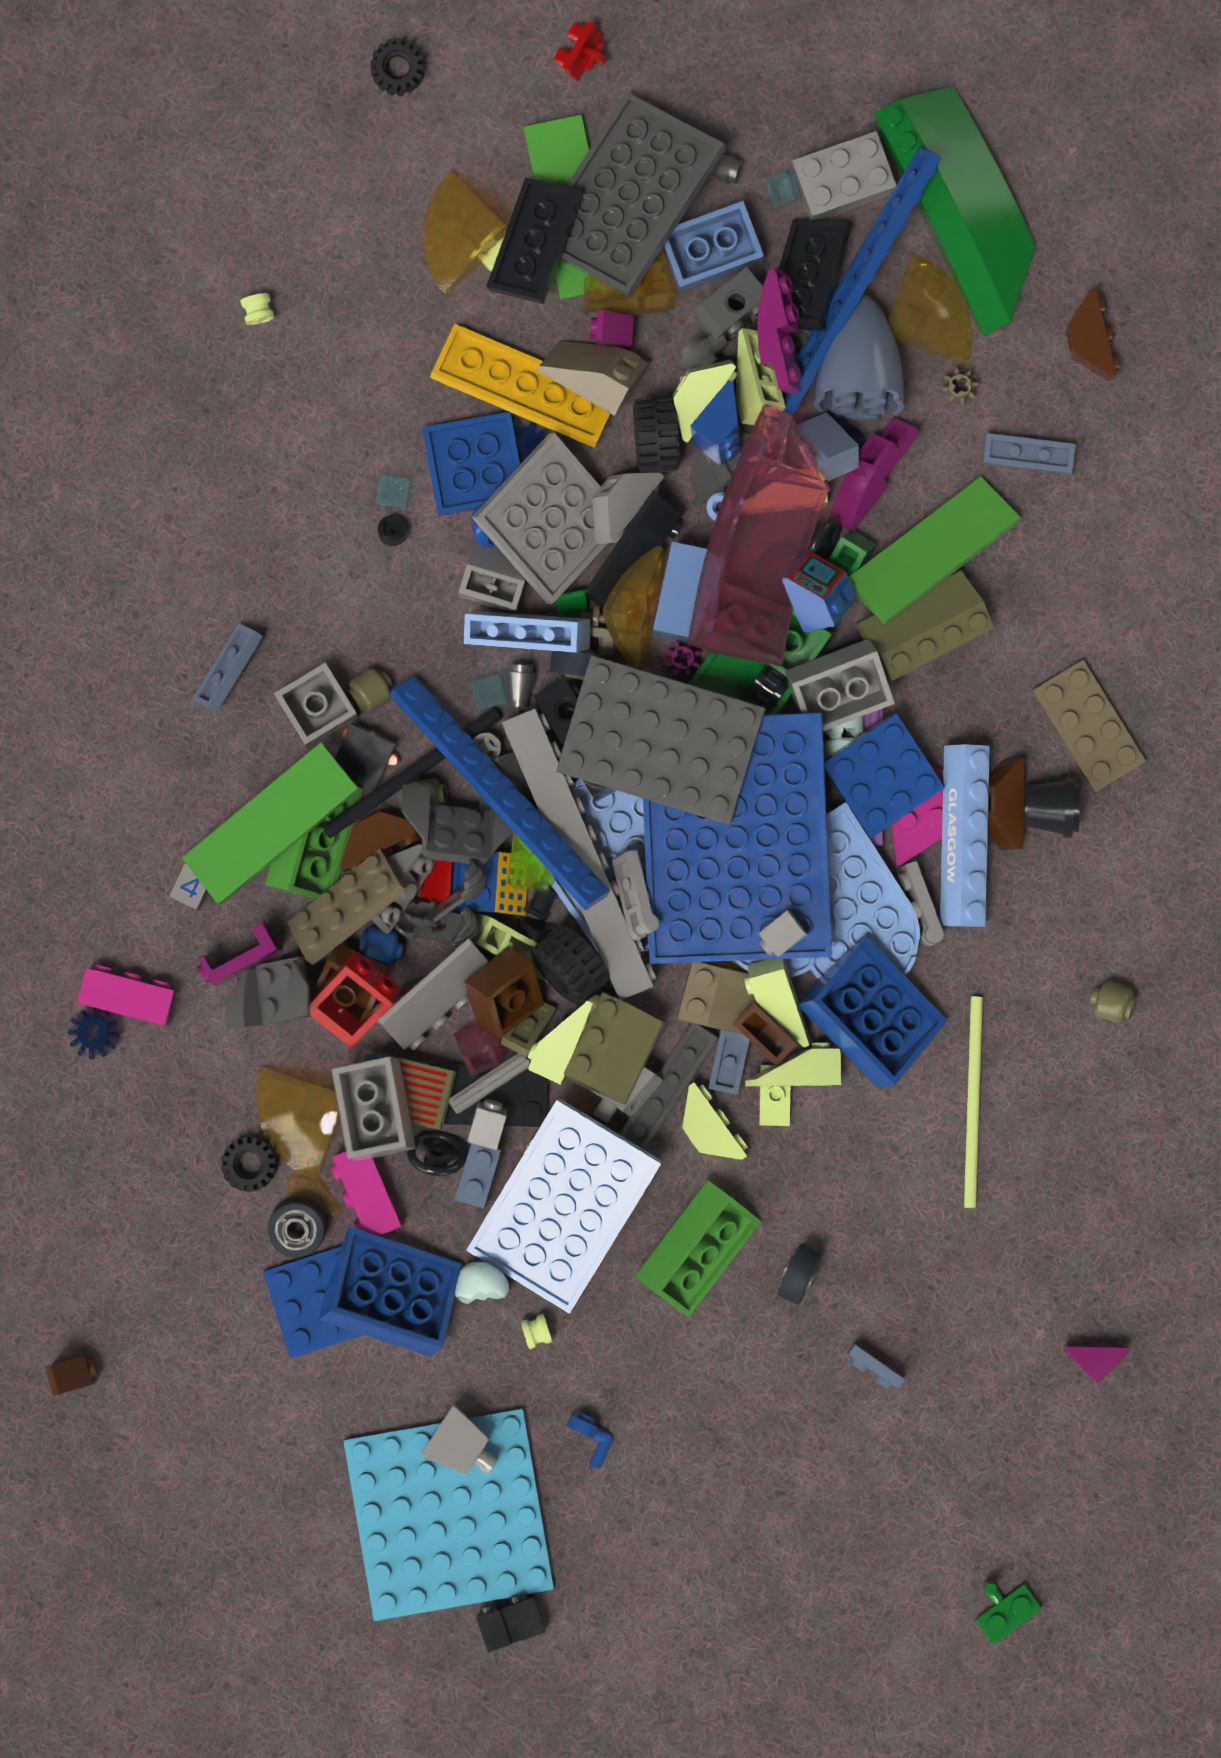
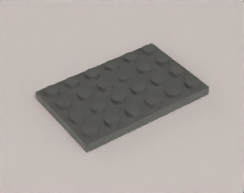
(635, 191)
(660, 740)

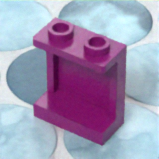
(241, 963)

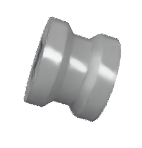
(488, 743)

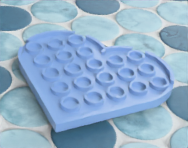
(862, 901)

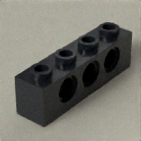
(551, 703)

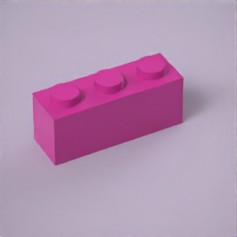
(127, 995)
(366, 1194)

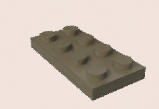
(1088, 726)
(346, 906)

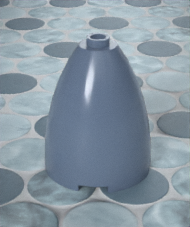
(861, 368)

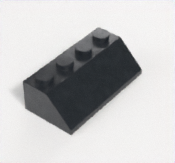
(649, 528)

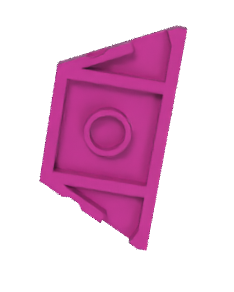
(919, 827)

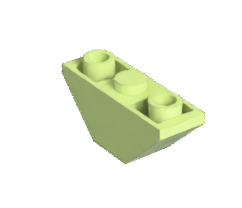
(698, 390)
(708, 1128)

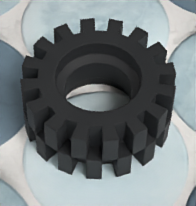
(389, 51)
(231, 1157)

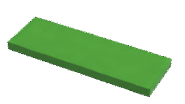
(555, 154)
(933, 550)
(270, 823)

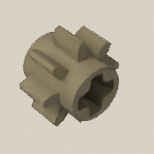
(956, 379)

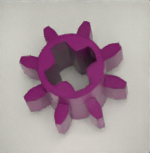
(678, 666)

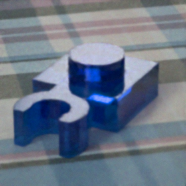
(530, 438)

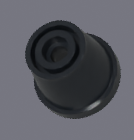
(1053, 807)

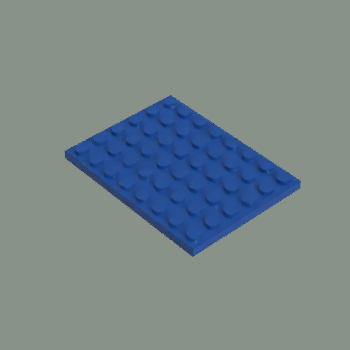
(729, 882)

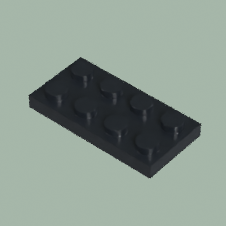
(534, 240)
(813, 264)
(522, 1097)

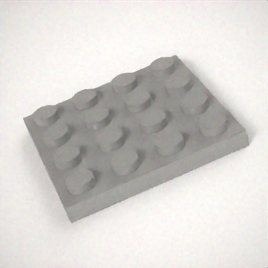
(545, 518)

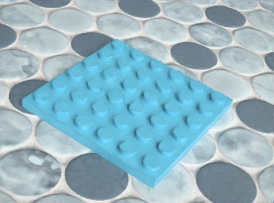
(446, 1535)

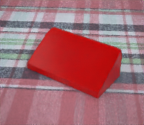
(438, 883)

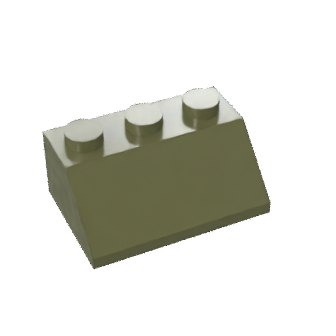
(613, 1049)

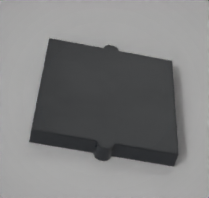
(364, 755)

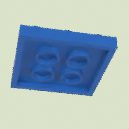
(470, 460)
(882, 775)
(297, 1298)

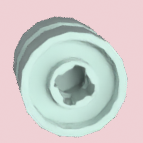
(835, 742)

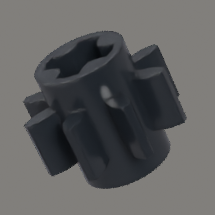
(768, 686)

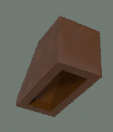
(765, 1033)
(71, 1374)

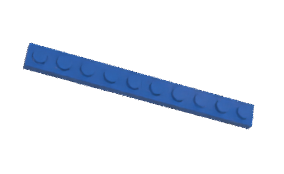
(863, 269)
(499, 793)

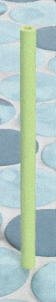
(973, 1102)

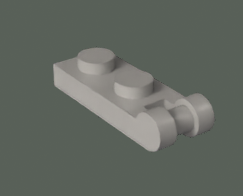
(913, 882)
(634, 895)

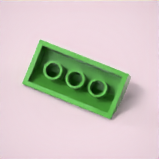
(313, 861)
(698, 1248)

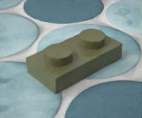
(529, 1031)

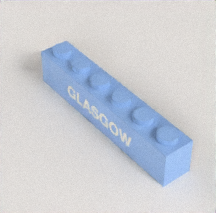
(964, 835)

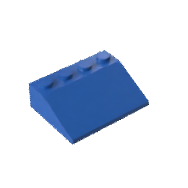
(873, 1013)
(391, 1292)

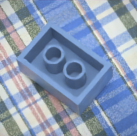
(712, 247)
(678, 592)

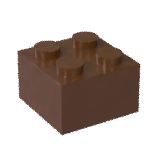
(348, 992)
(504, 992)

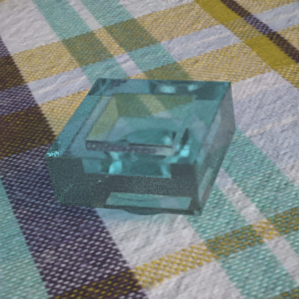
(783, 189)
(393, 492)
(488, 692)

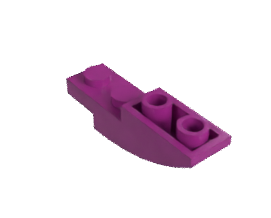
(775, 321)
(867, 483)

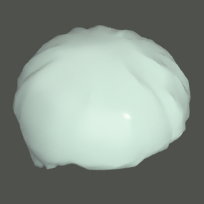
(480, 1282)

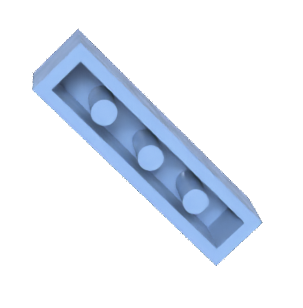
(527, 631)

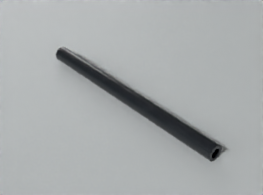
(404, 777)

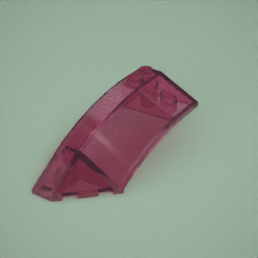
(755, 541)

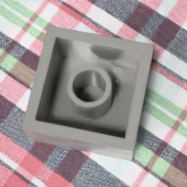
(316, 705)

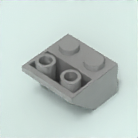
(492, 580)

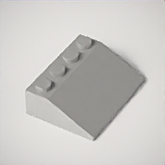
(433, 998)

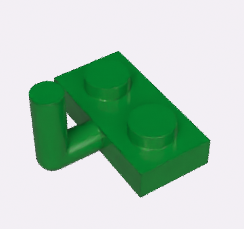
(1006, 1612)

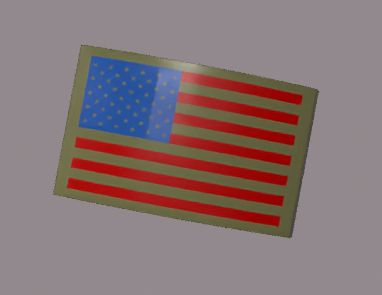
(425, 1087)

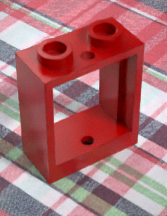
(336, 1017)

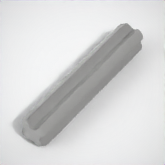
(489, 1083)

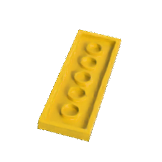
(514, 384)

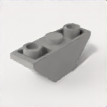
(619, 502)
(412, 870)

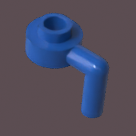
(584, 1425)

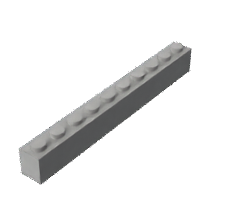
(563, 812)

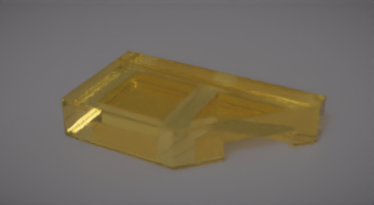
(314, 1191)

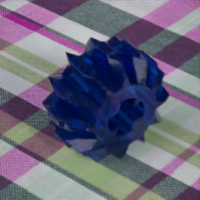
(83, 1036)

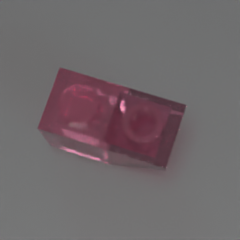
(480, 1049)

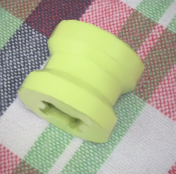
(257, 309)
(536, 1331)

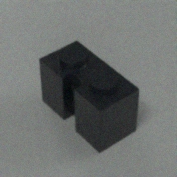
(510, 1622)

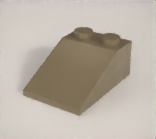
(595, 372)
(714, 996)

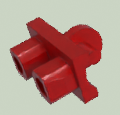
(584, 52)

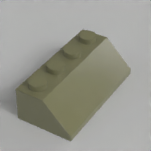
(929, 627)

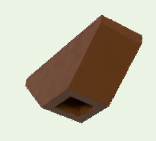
(1090, 338)
(1007, 804)
(375, 833)

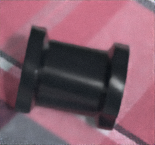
(540, 904)

